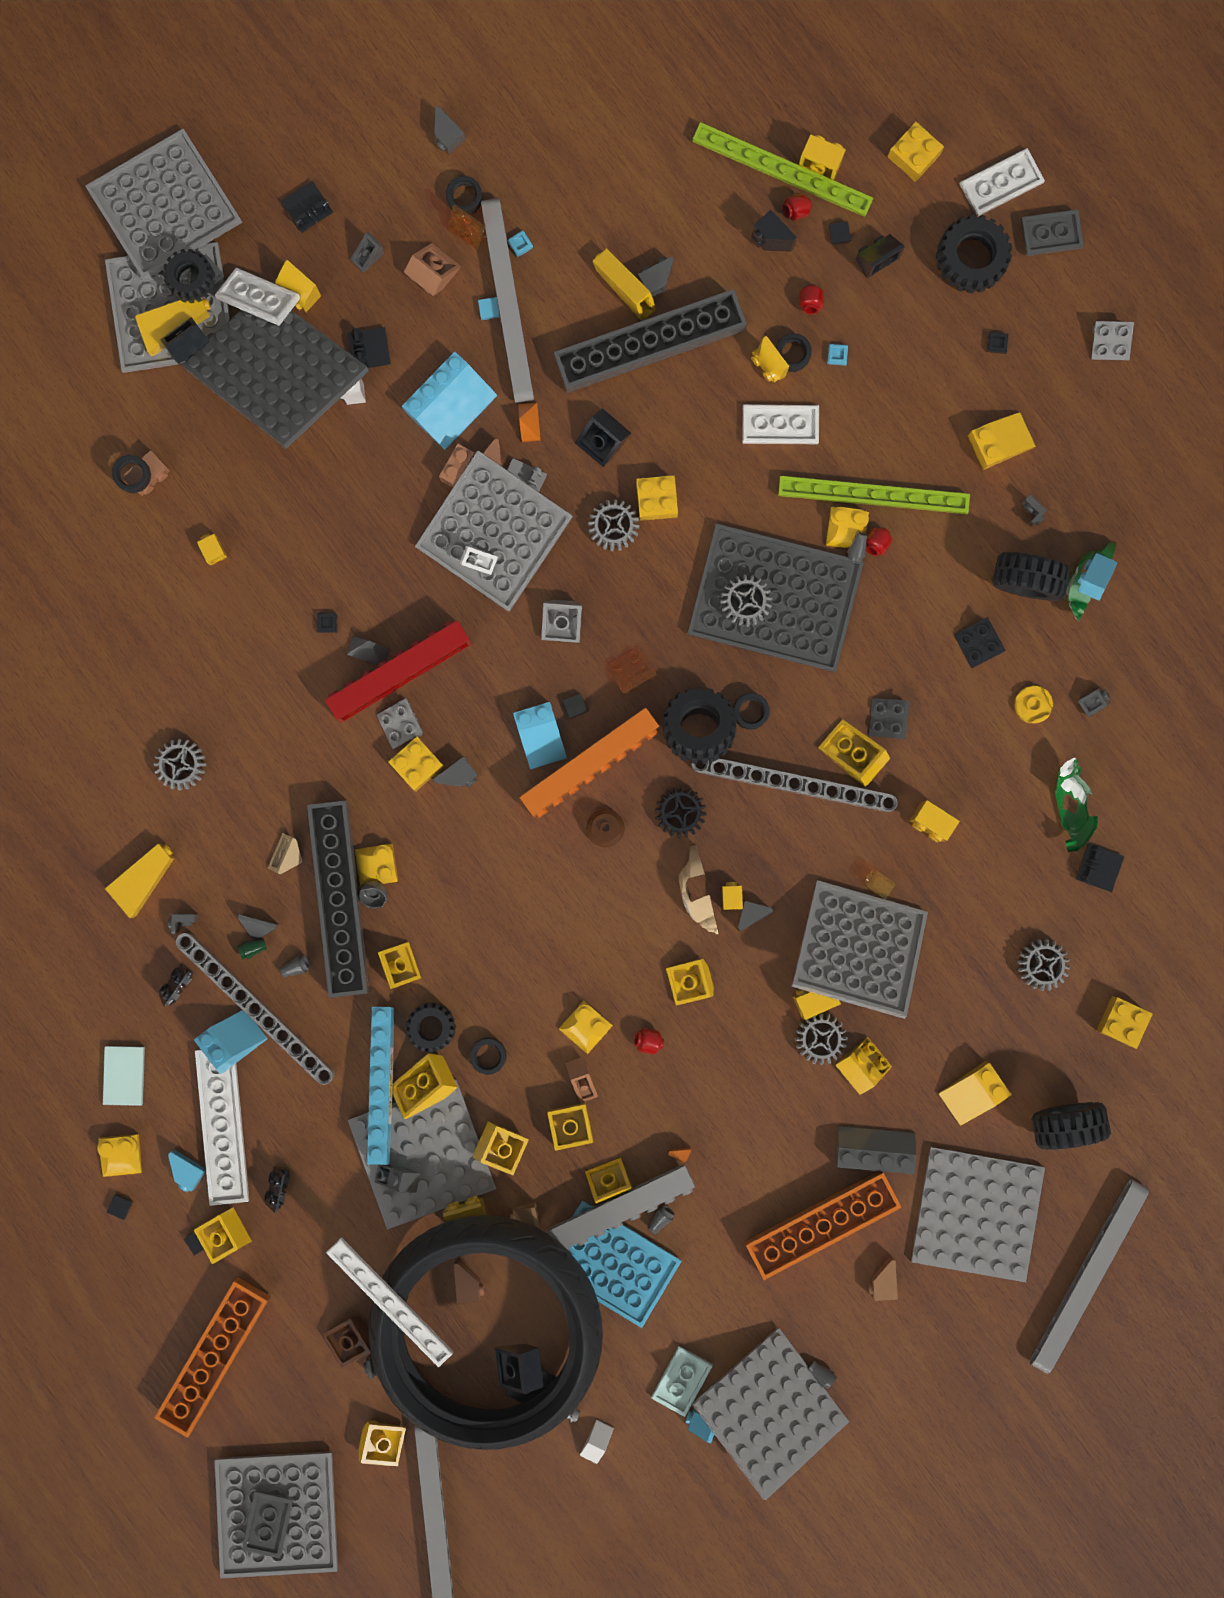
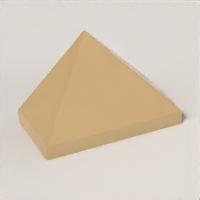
(285, 855)

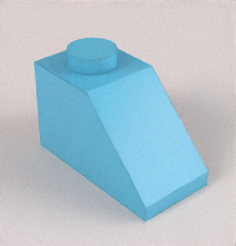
(185, 1171)
(698, 1426)

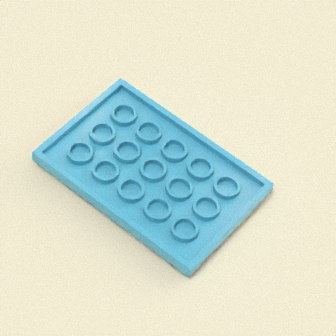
(625, 1270)

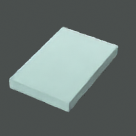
(123, 1075)
(681, 1381)

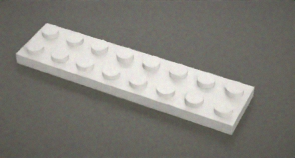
(222, 1133)

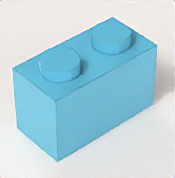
(1097, 576)

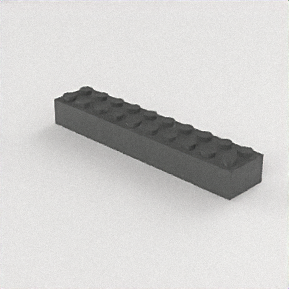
(650, 341)
(338, 899)

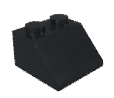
(773, 234)
(879, 255)
(602, 437)
(519, 1367)

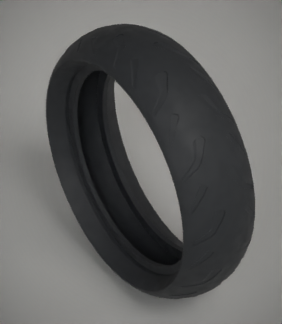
(489, 1427)

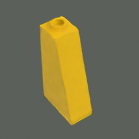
(625, 284)
(163, 320)
(140, 880)

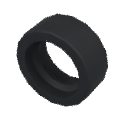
(460, 181)
(793, 337)
(116, 471)
(765, 711)
(488, 1070)

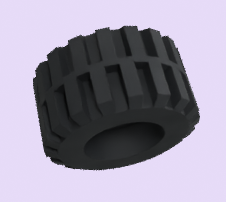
(180, 263)
(419, 1039)

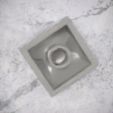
(561, 621)

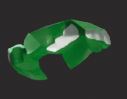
(1077, 600)
(1080, 825)

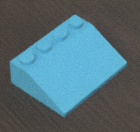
(449, 400)

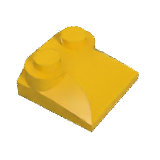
(770, 361)
(844, 525)
(376, 864)
(690, 981)
(585, 1026)
(120, 1155)
(381, 1443)

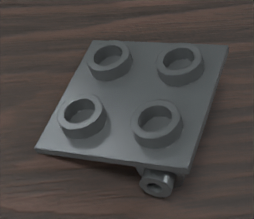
(889, 718)

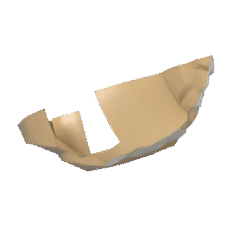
(700, 909)

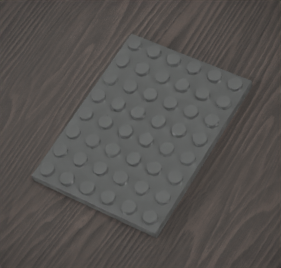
(275, 373)
(808, 592)

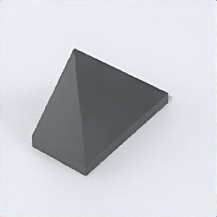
(367, 252)
(367, 651)
(752, 913)
(257, 927)

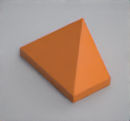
(529, 422)

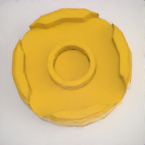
(1033, 704)

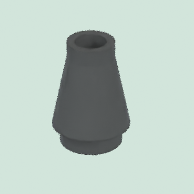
(858, 547)
(296, 966)
(662, 1217)
(822, 1374)

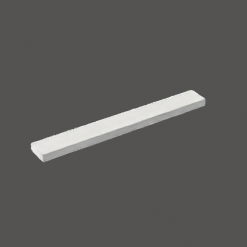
(389, 1302)

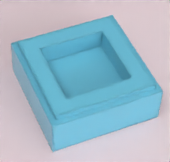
(520, 243)
(489, 308)
(837, 354)

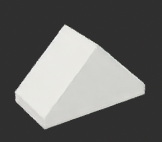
(478, 559)
(597, 1441)

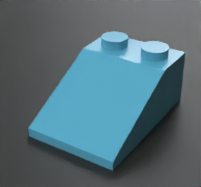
(540, 735)
(230, 1040)

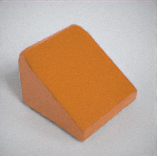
(680, 1153)

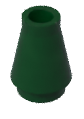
(251, 948)

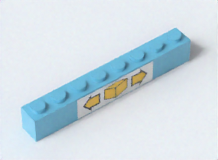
(380, 1085)

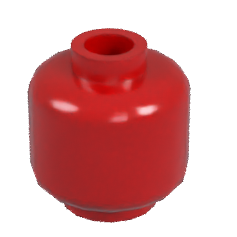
(796, 206)
(811, 299)
(878, 541)
(648, 1041)

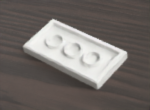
(1002, 182)
(257, 296)
(780, 424)

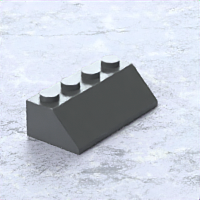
(875, 1150)

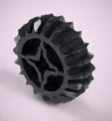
(676, 795)

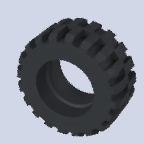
(988, 234)
(1031, 576)
(705, 703)
(1071, 1125)

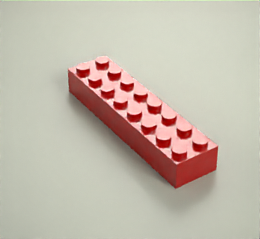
(398, 672)

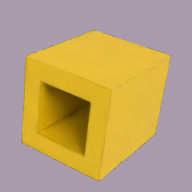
(211, 549)
(732, 896)

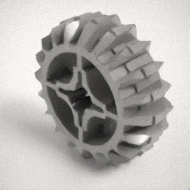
(606, 519)
(738, 595)
(163, 759)
(1052, 979)
(828, 1033)

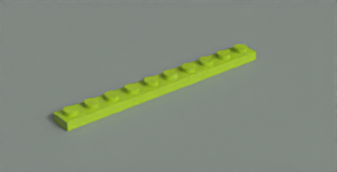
(782, 169)
(874, 495)

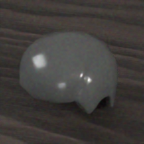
(373, 894)

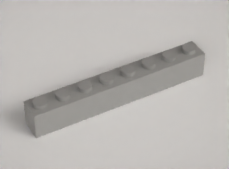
(623, 1207)

